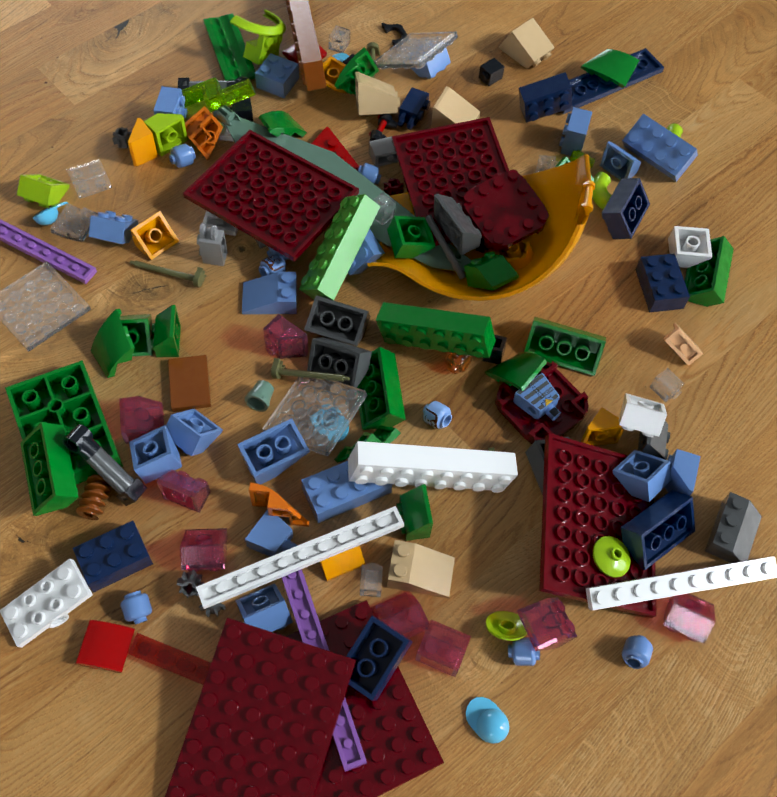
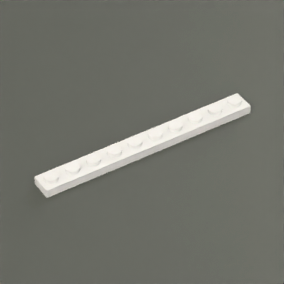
(299, 557)
(680, 583)

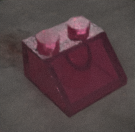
(285, 339)
(139, 417)
(184, 490)
(204, 549)
(402, 614)
(690, 617)
(547, 624)
(443, 648)

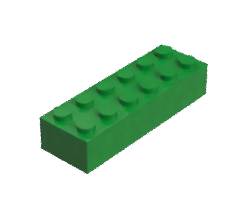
(436, 329)

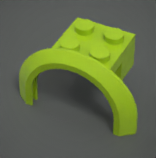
(268, 39)

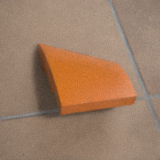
(203, 131)
(265, 497)

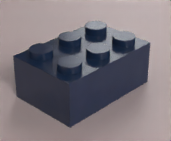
(545, 97)
(625, 208)
(662, 283)
(112, 556)
(377, 657)

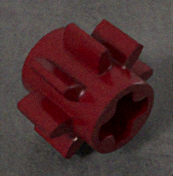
(393, 187)

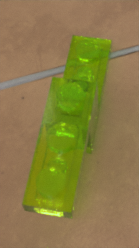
(215, 96)

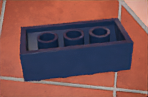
(659, 528)

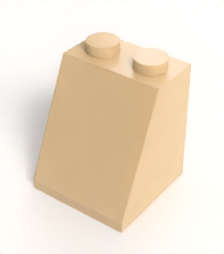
(527, 44)
(375, 96)
(452, 109)

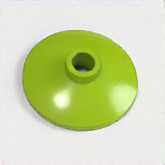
(606, 560)
(505, 626)

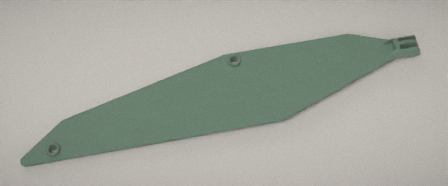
(337, 166)

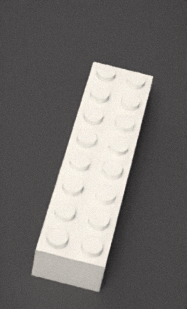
(431, 466)

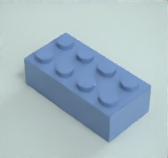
(660, 147)
(332, 493)

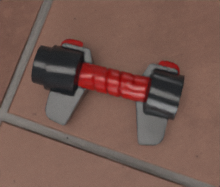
(384, 121)

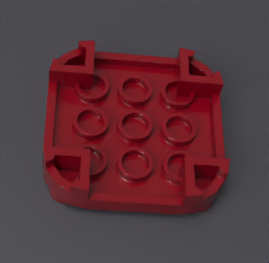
(505, 210)
(571, 405)

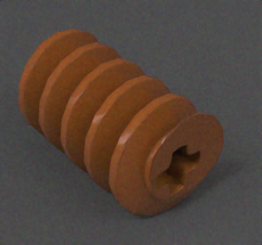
(92, 497)

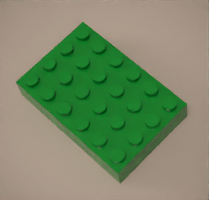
(67, 400)

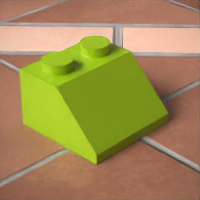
(167, 131)
(41, 189)

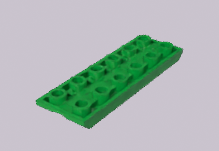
(228, 47)

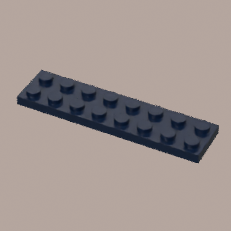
(590, 88)

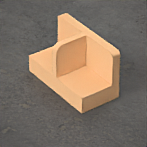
(683, 345)

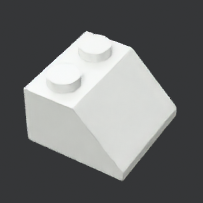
(690, 245)
(642, 415)

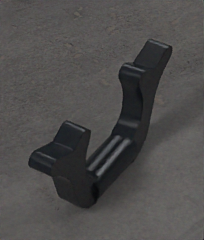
(389, 27)

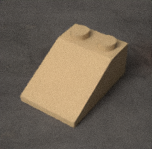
(420, 570)

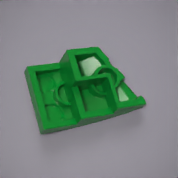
(360, 63)
(612, 66)
(281, 122)
(112, 344)
(518, 369)
(381, 435)

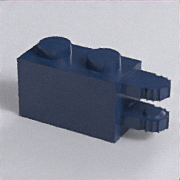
(413, 108)

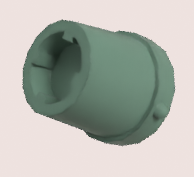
(260, 396)

